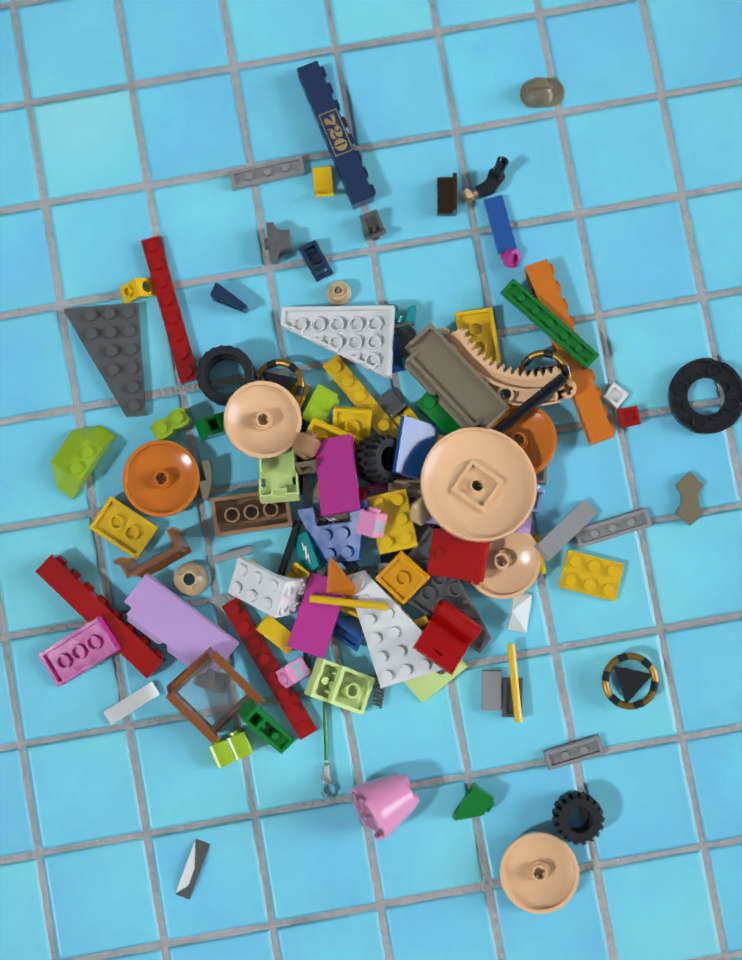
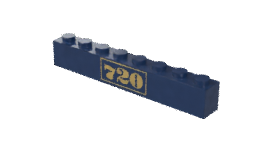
(335, 134)

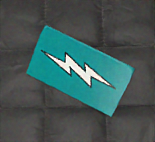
(307, 553)

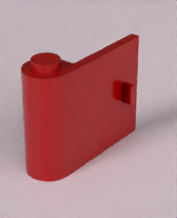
(457, 557)
(447, 636)

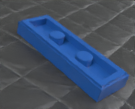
(499, 224)

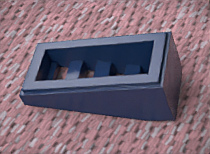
(313, 244)
(226, 298)

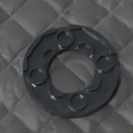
(710, 369)

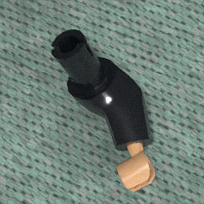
(491, 184)

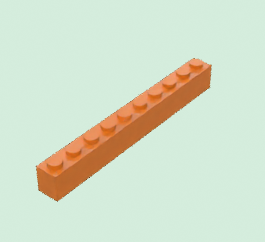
(587, 396)

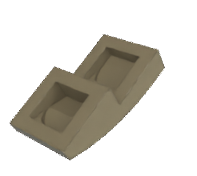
(307, 468)
(207, 485)

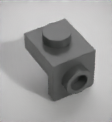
(372, 225)

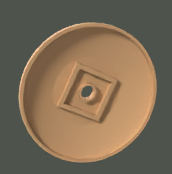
(499, 467)

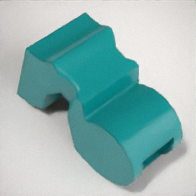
(410, 317)

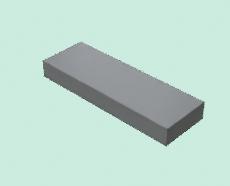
(573, 752)

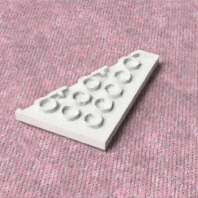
(352, 332)
(389, 635)

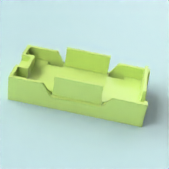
(278, 478)

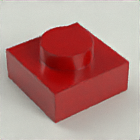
(628, 417)

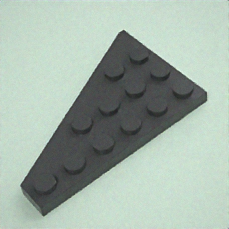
(115, 346)
(443, 589)

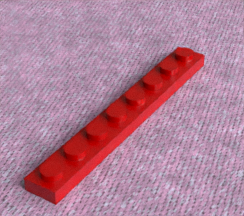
(170, 309)
(268, 666)

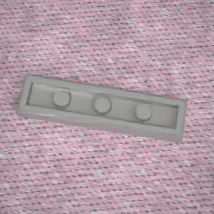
(267, 173)
(613, 528)
(566, 529)

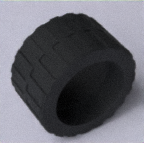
(214, 356)

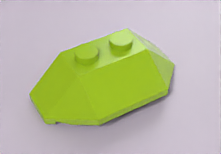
(79, 457)

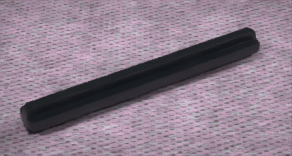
(531, 403)

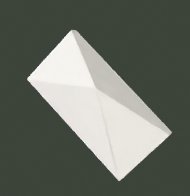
(519, 613)

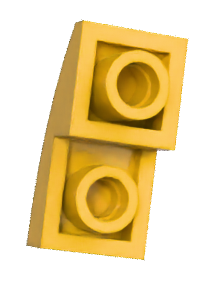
(275, 633)

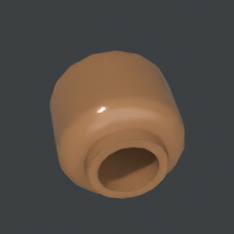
(306, 445)

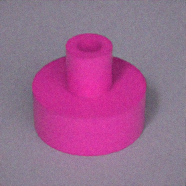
(510, 258)

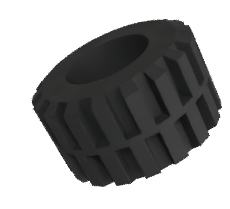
(376, 458)
(589, 829)

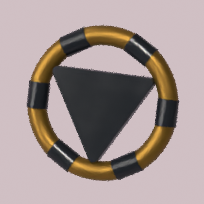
(548, 354)
(284, 381)
(630, 681)

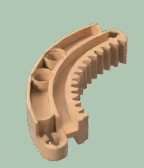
(520, 384)

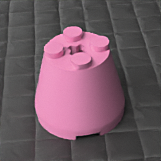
(384, 803)

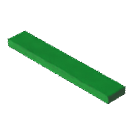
(549, 324)

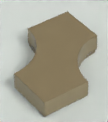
(689, 507)

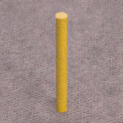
(348, 602)
(514, 682)

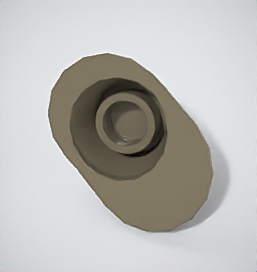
(542, 92)

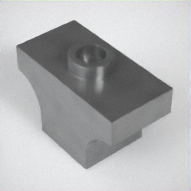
(277, 242)

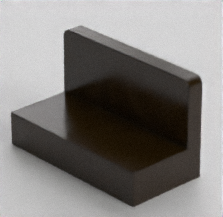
(447, 195)

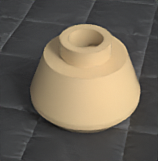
(338, 298)

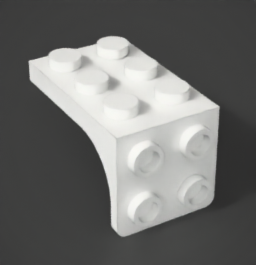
(266, 590)

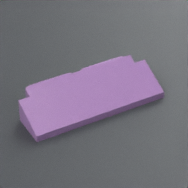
(174, 622)

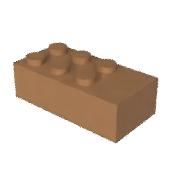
(246, 515)

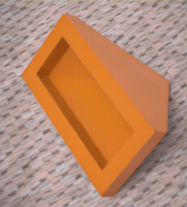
(338, 581)

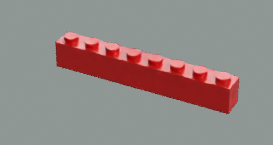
(90, 605)

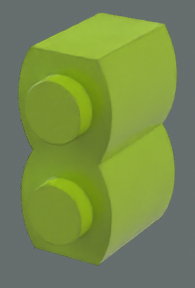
(320, 404)
(176, 421)
(231, 749)

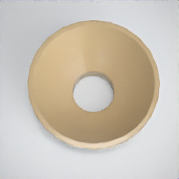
(199, 584)

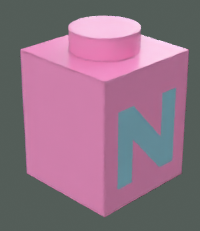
(371, 522)
(293, 672)

